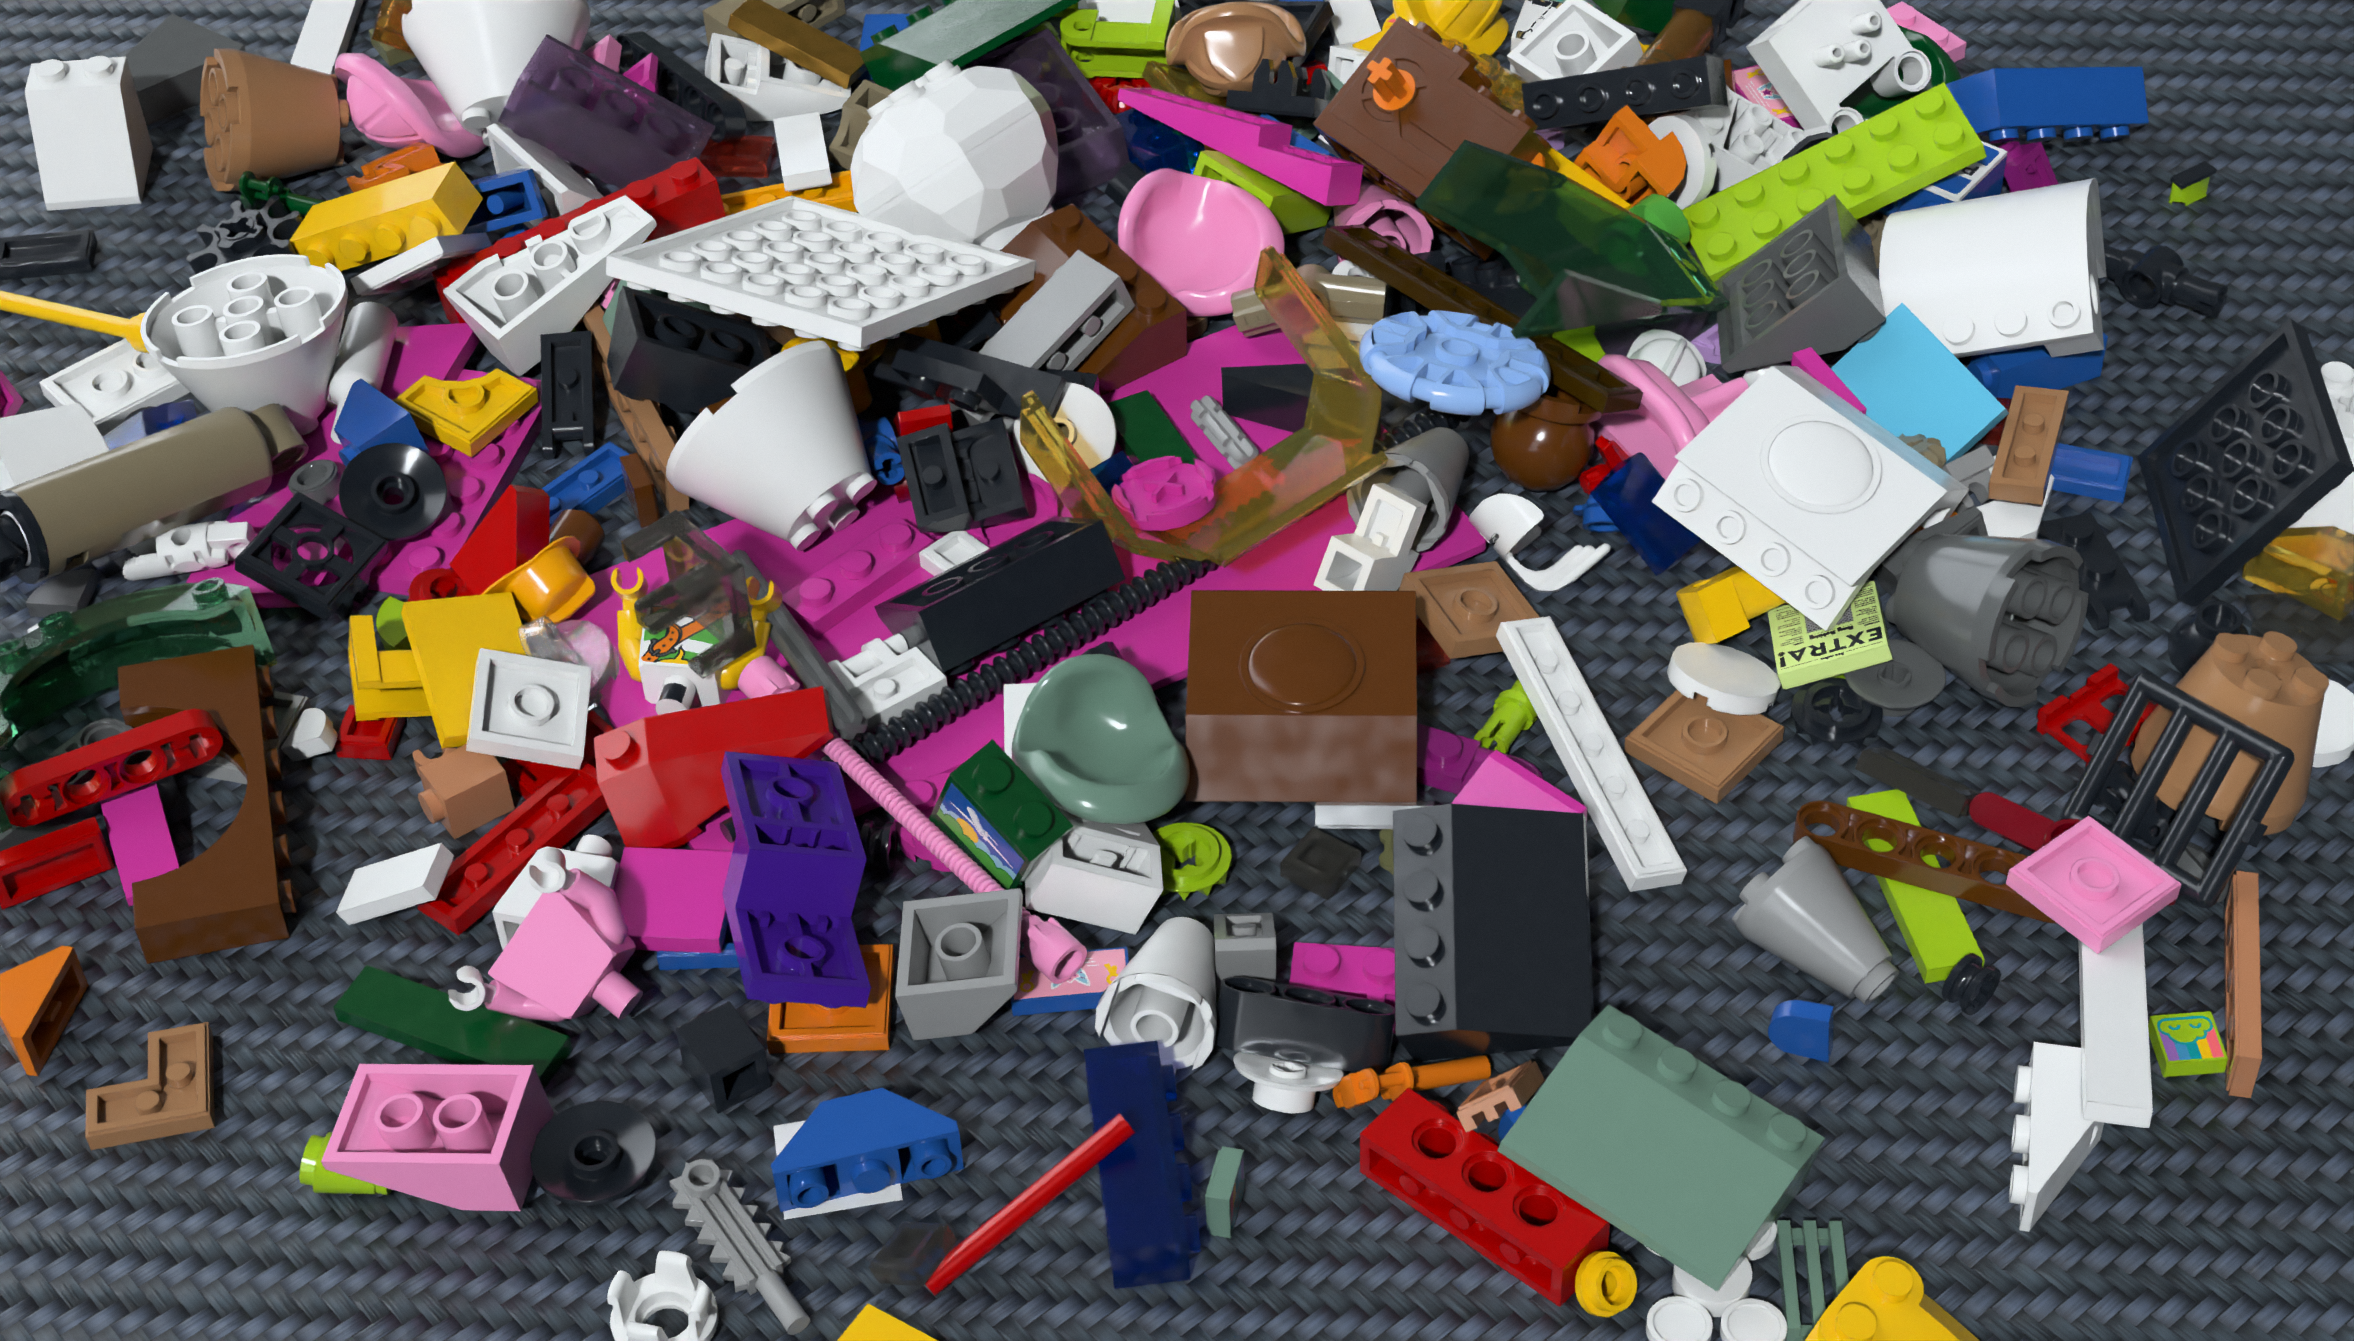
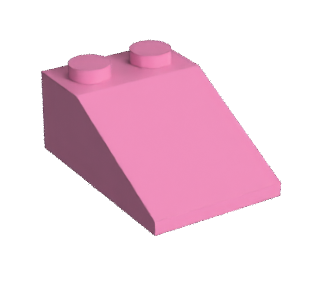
(442, 1132)

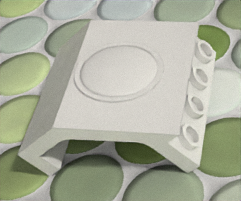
(1804, 491)

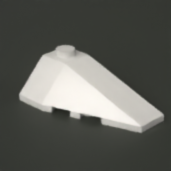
(546, 283)

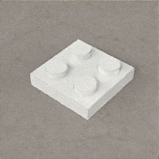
(529, 709)

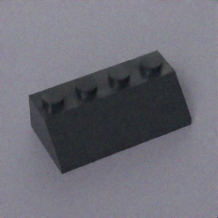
(1005, 592)

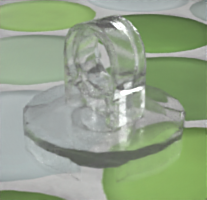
(573, 643)

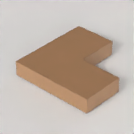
(168, 1103)

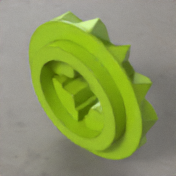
(1184, 841)

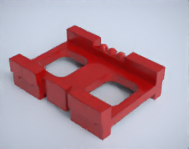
(2086, 706)

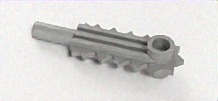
(737, 1239)

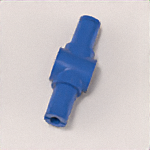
(882, 450)

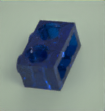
(1157, 145)

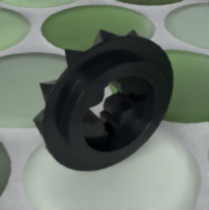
(1812, 717)

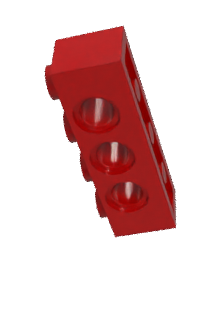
(1444, 1174)

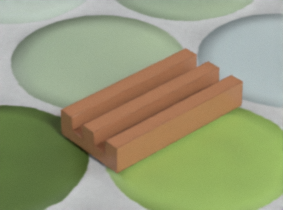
(1498, 1093)

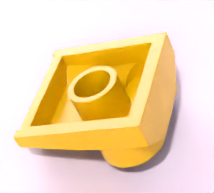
(1887, 1305)

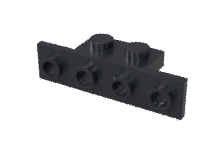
(964, 376)

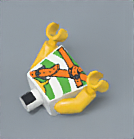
(663, 658)

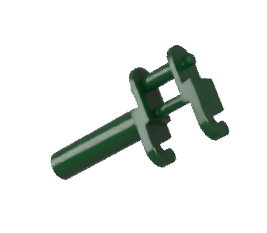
(254, 198)

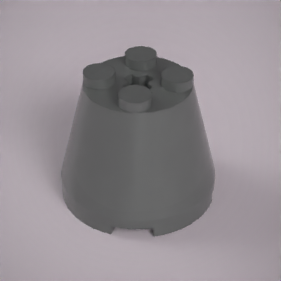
(1992, 609)

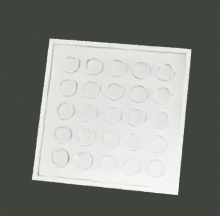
(820, 271)

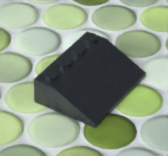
(1490, 930)

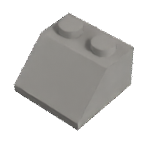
(957, 961)

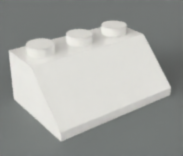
(557, 181)

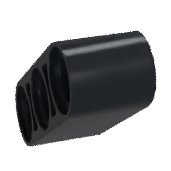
(1304, 1025)

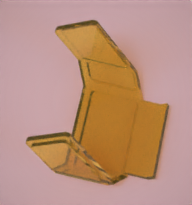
(1274, 486)

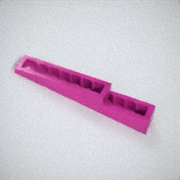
(1254, 142)

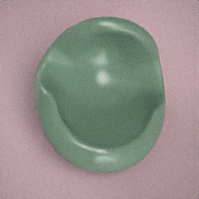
(1100, 742)

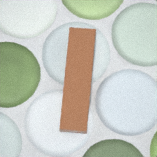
(2242, 984)

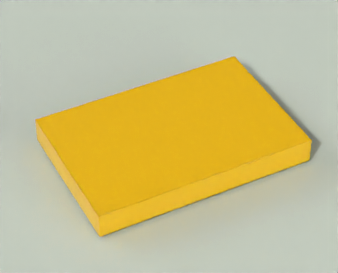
(445, 646)

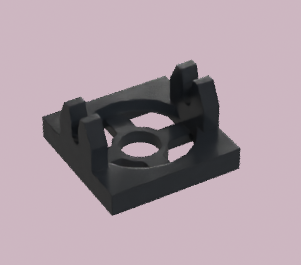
(1285, 98)
(279, 535)

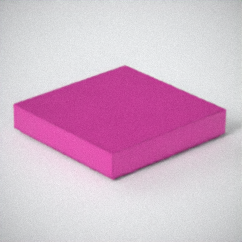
(674, 898)

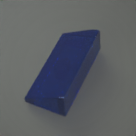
(1627, 500)

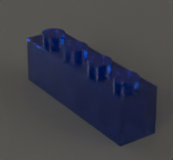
(1140, 1178)

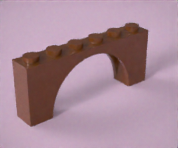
(237, 886)

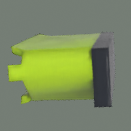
(2191, 184)

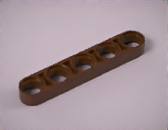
(1905, 859)

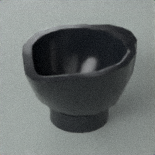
(2197, 632)

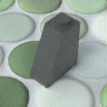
(170, 66)

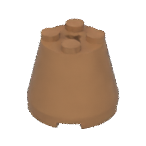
(268, 118)
(2262, 687)

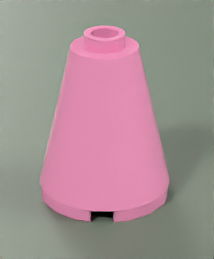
(1388, 217)

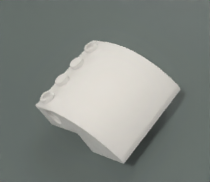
(2001, 270)

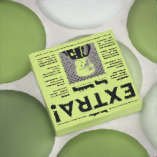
(1811, 654)

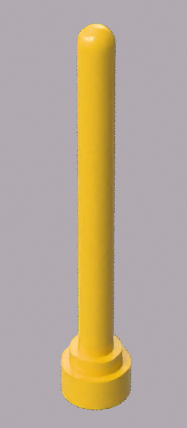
(76, 317)

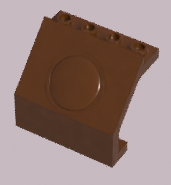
(1302, 696)

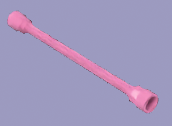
(1045, 943)

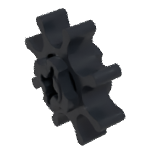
(247, 235)

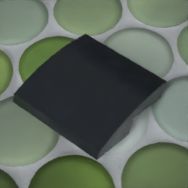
(962, 477)

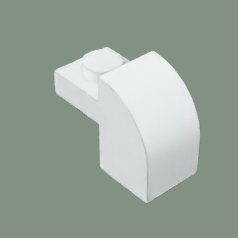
(1378, 549)

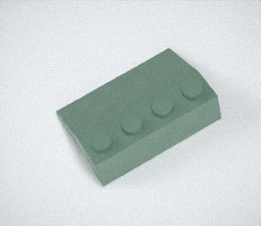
(1663, 1147)

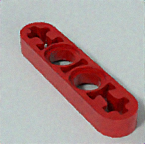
(108, 761)

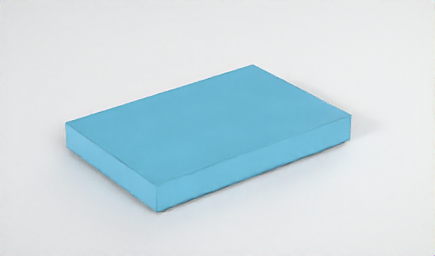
(1918, 386)

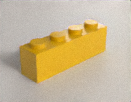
(387, 218)

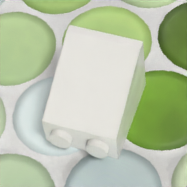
(88, 133)

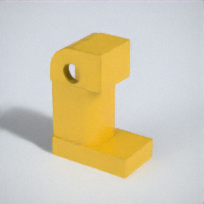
(1724, 604)
(384, 680)

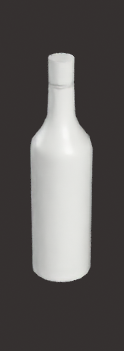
(362, 352)

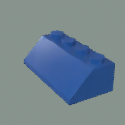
(2053, 102)

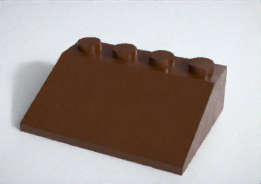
(1143, 340)

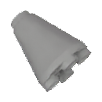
(1816, 924)

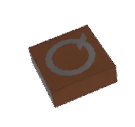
(640, 489)

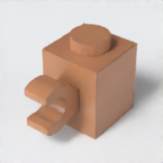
(462, 789)

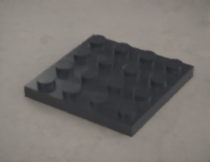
(2244, 463)

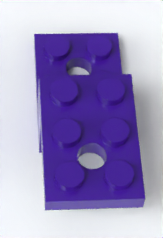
(794, 881)

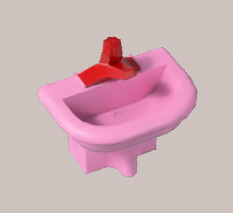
(1665, 419)

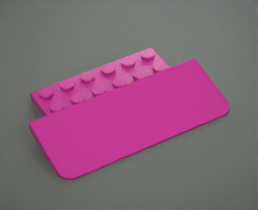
(470, 482)

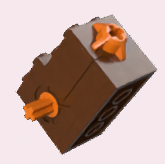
(1414, 109)

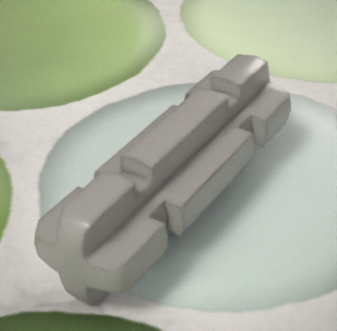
(1223, 431)

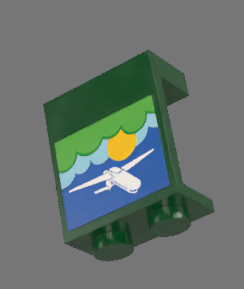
(998, 816)

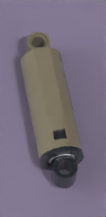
(143, 490)

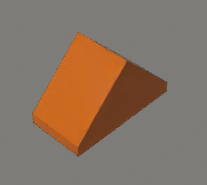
(39, 1003)

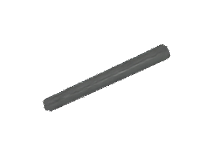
(806, 659)

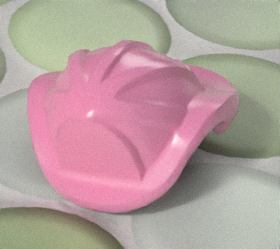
(1197, 237)

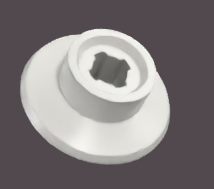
(1284, 1083)

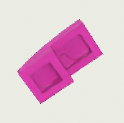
(139, 836)

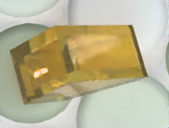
(2309, 566)

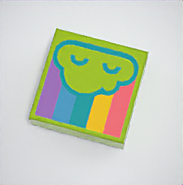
(2187, 1044)

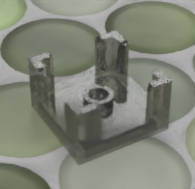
(701, 584)

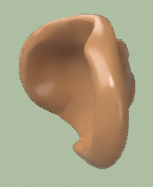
(1229, 41)

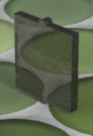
(2315, 633)

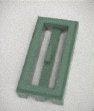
(1811, 1238)

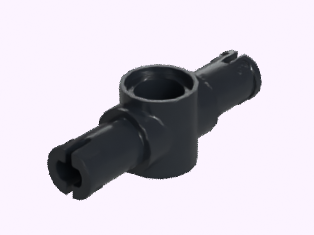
(2161, 277)

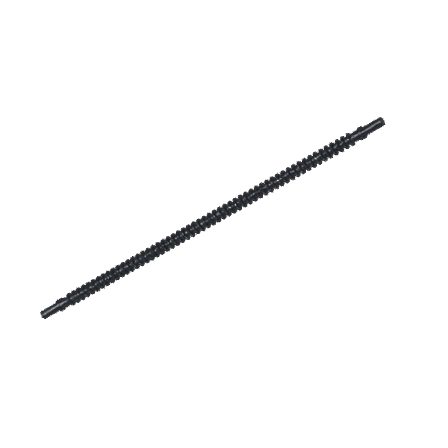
(1066, 635)

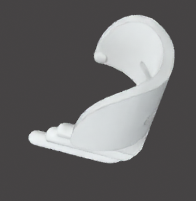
(1512, 526)

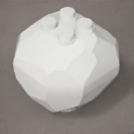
(958, 156)

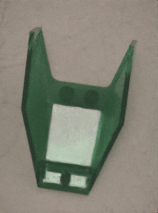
(1570, 246)

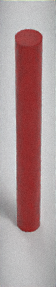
(1029, 1202)

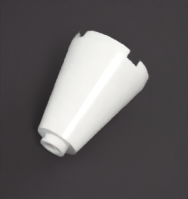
(1166, 995)

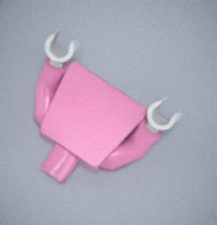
(561, 955)

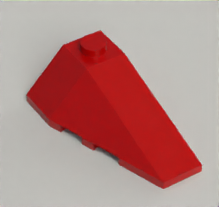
(666, 768)

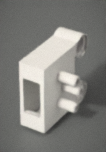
(1828, 50)

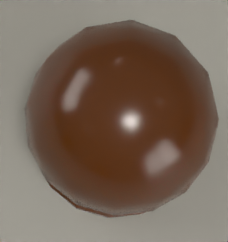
(1545, 442)

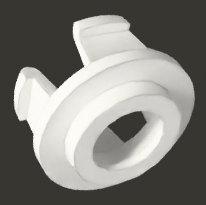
(668, 1288)

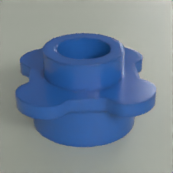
(1594, 517)

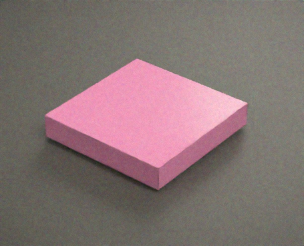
(2093, 884)

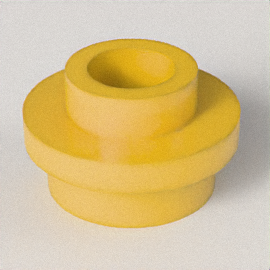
(1605, 1284)

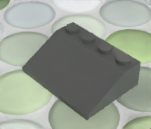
(1801, 291)

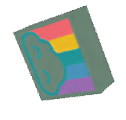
(1225, 1192)

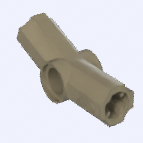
(1343, 296)

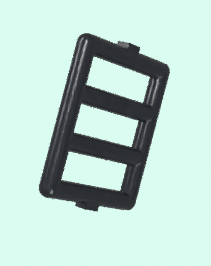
(2232, 737)

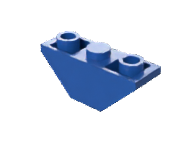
(862, 1147)

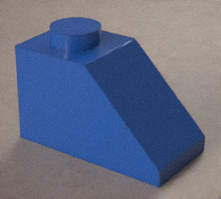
(507, 201)
(373, 420)

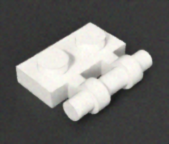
(888, 679)

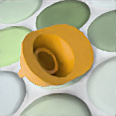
(549, 583)

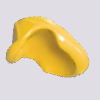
(1468, 21)

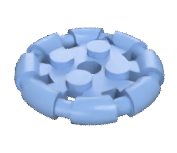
(1454, 363)

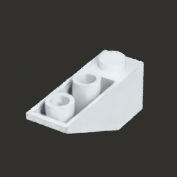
(2051, 1131)

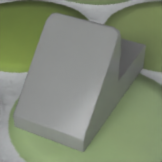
(1244, 946)

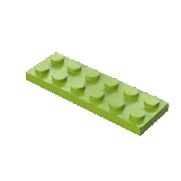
(1861, 166)

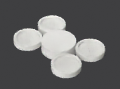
(1742, 1318)

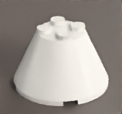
(484, 45)
(253, 335)
(780, 449)

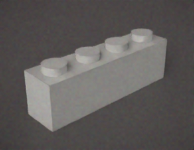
(1057, 325)

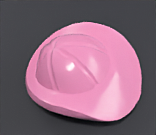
(401, 109)

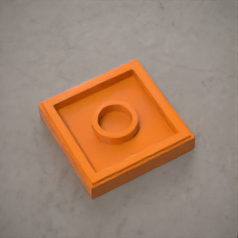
(824, 1029)

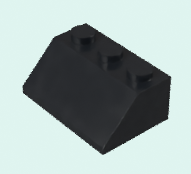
(679, 352)

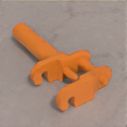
(1364, 1085)

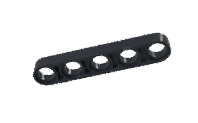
(686, 86)

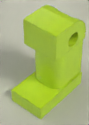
(1116, 47)

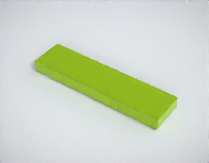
(1927, 919)

